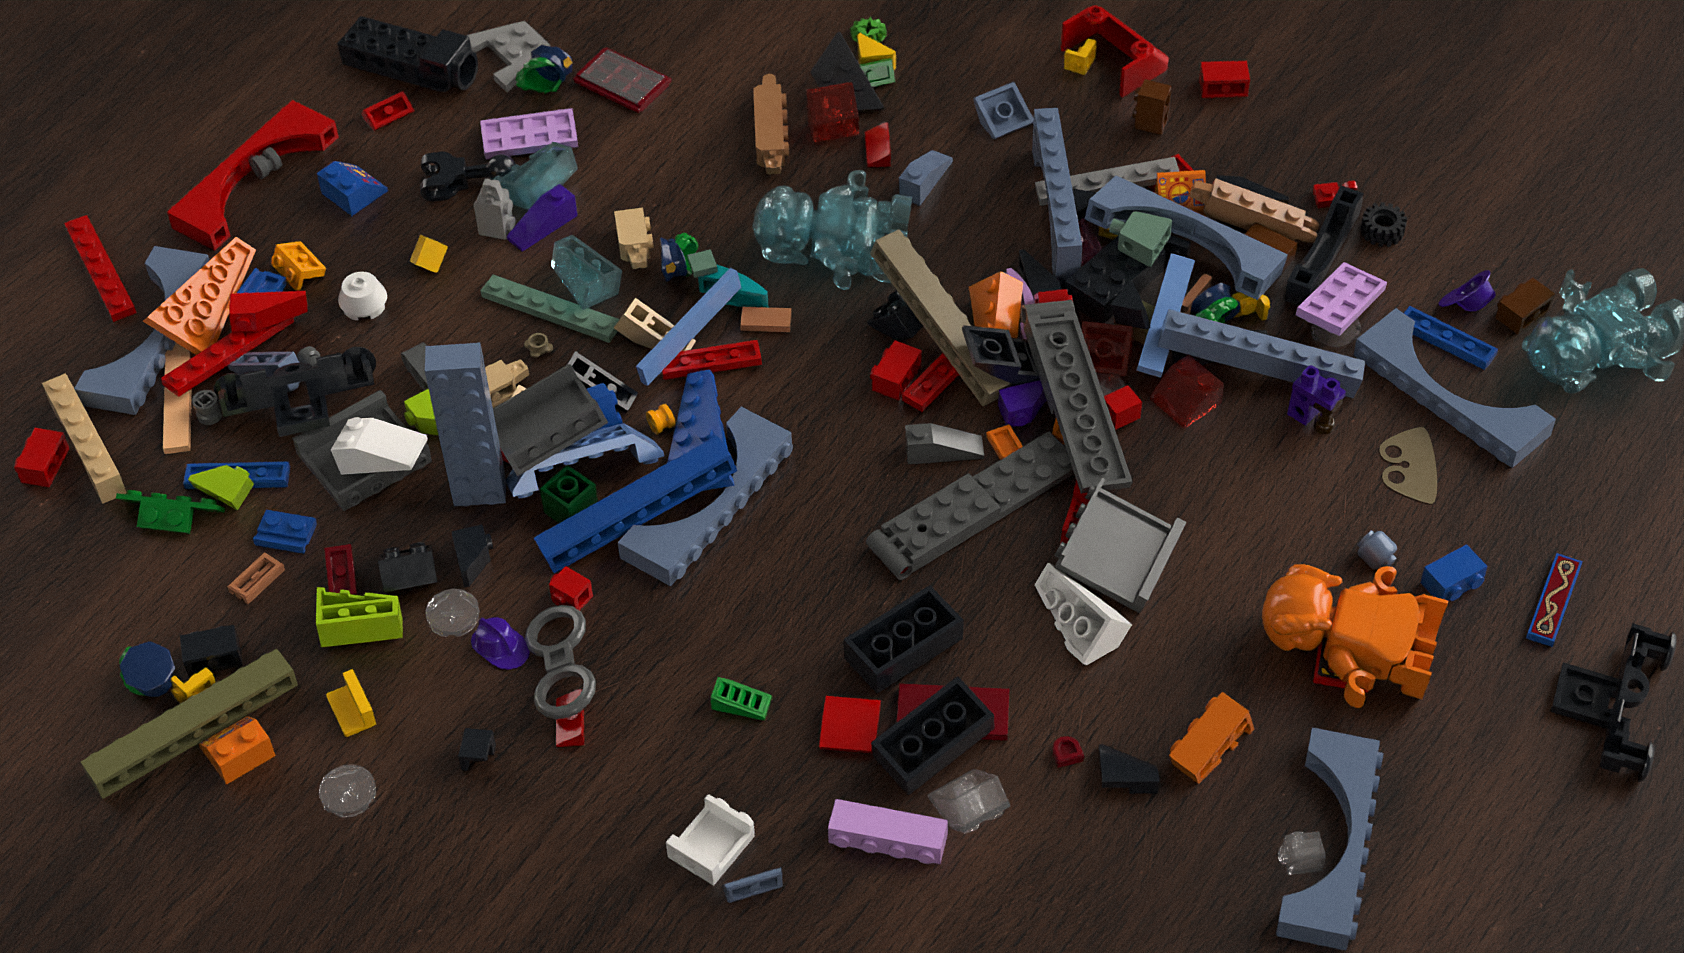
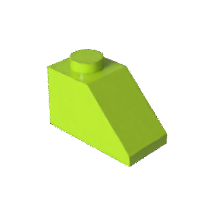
(420, 413)
(224, 484)

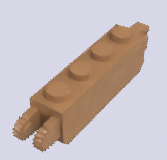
(769, 125)
(1246, 207)

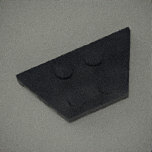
(840, 66)

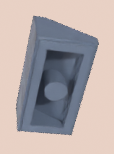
(753, 885)

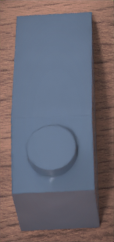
(923, 175)
(264, 360)

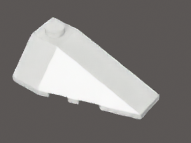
(1083, 618)

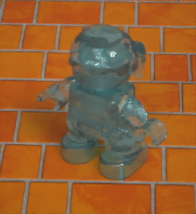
(840, 227)
(1606, 332)

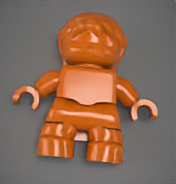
(1365, 630)

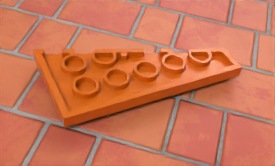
(201, 305)

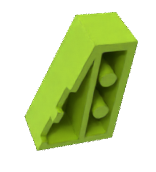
(356, 618)

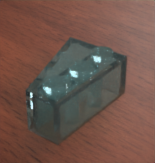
(543, 171)
(585, 272)

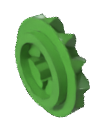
(877, 31)

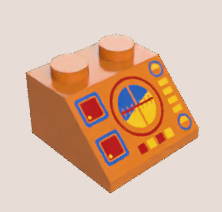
(1177, 188)
(238, 749)

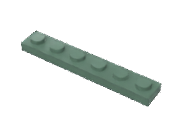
(550, 308)

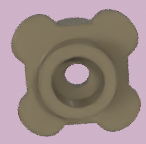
(538, 345)

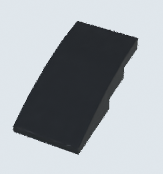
(1001, 355)

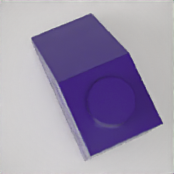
(1021, 403)

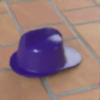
(1471, 295)
(500, 643)

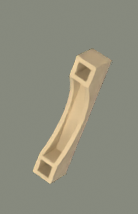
(84, 437)

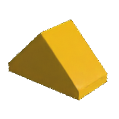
(871, 51)

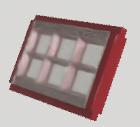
(622, 80)

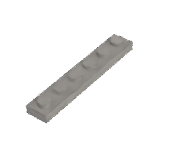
(1141, 174)

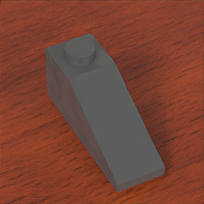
(940, 444)

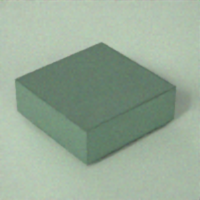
(702, 263)

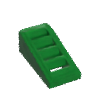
(732, 689)

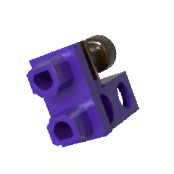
(1316, 395)

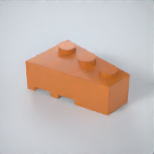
(997, 302)
(1210, 737)

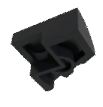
(1126, 771)

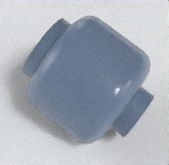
(1377, 550)

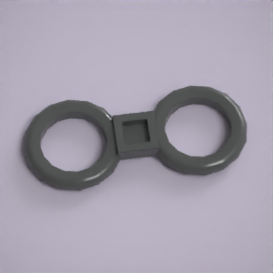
(560, 662)

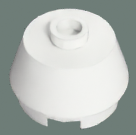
(362, 296)

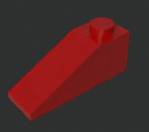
(264, 309)

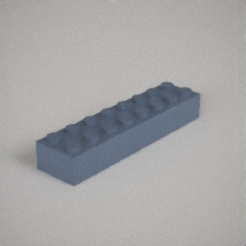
(466, 423)

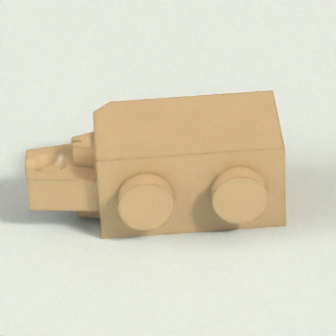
(633, 236)
(503, 379)

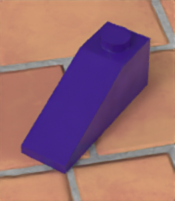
(545, 216)

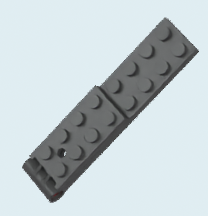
(1075, 394)
(969, 506)

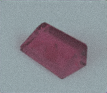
(1090, 244)

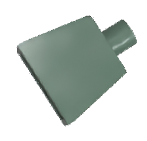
(1142, 236)

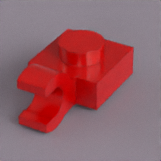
(1326, 192)

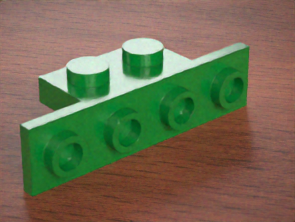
(167, 514)

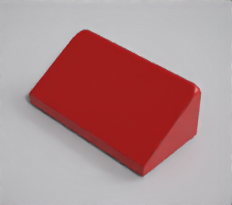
(387, 111)
(878, 146)
(571, 729)

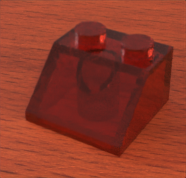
(832, 112)
(1109, 346)
(1188, 391)

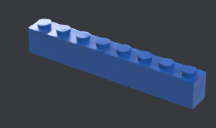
(635, 504)

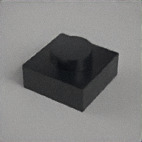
(1177, 246)

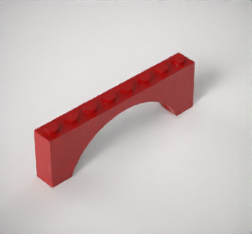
(289, 131)

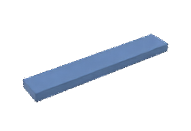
(1170, 297)
(688, 326)

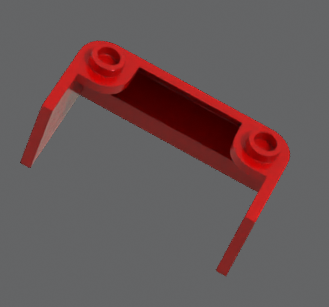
(1147, 58)

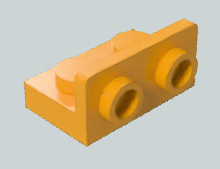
(296, 263)

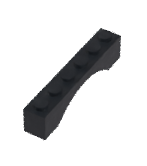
(1313, 268)

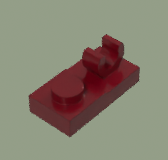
(340, 569)

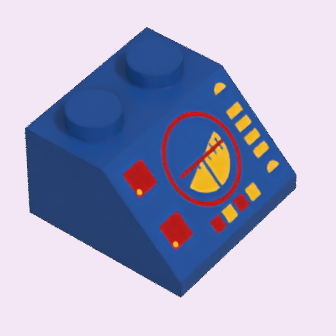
(349, 186)

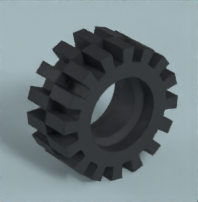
(1381, 234)

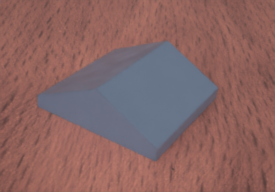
(1003, 111)

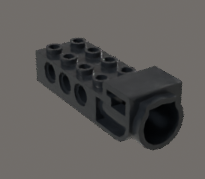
(410, 55)

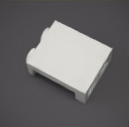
(712, 840)

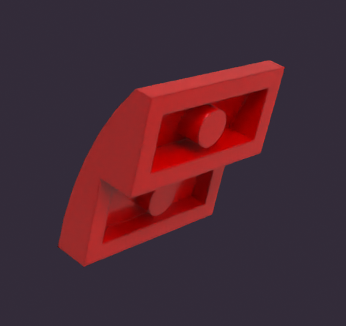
(849, 724)

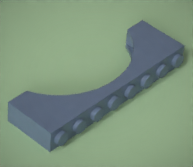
(1050, 154)
(1249, 261)
(126, 382)
(1502, 431)
(671, 547)
(1326, 909)

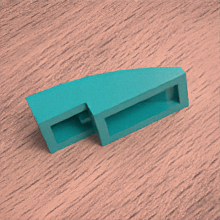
(749, 294)

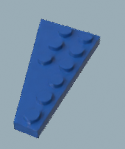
(698, 419)

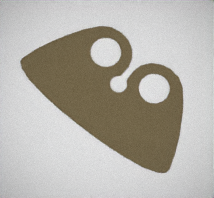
(1421, 474)

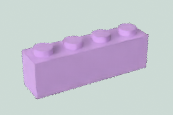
(887, 831)

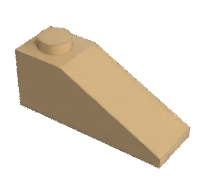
(645, 325)

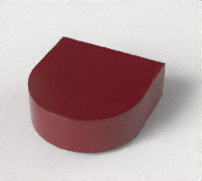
(1067, 751)

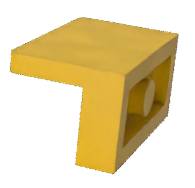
(351, 706)

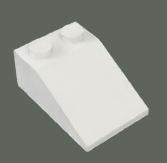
(376, 446)

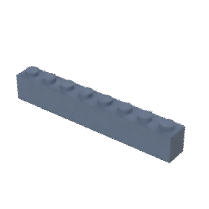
(1256, 351)

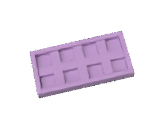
(528, 132)
(1341, 299)

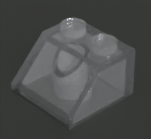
(970, 800)

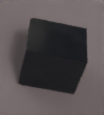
(476, 746)

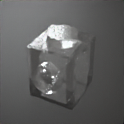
(1302, 853)

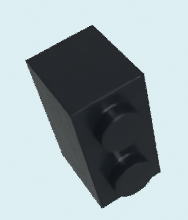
(212, 648)

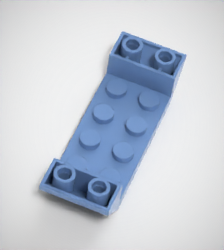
(593, 445)

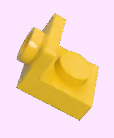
(1082, 59)
(1251, 305)
(195, 685)

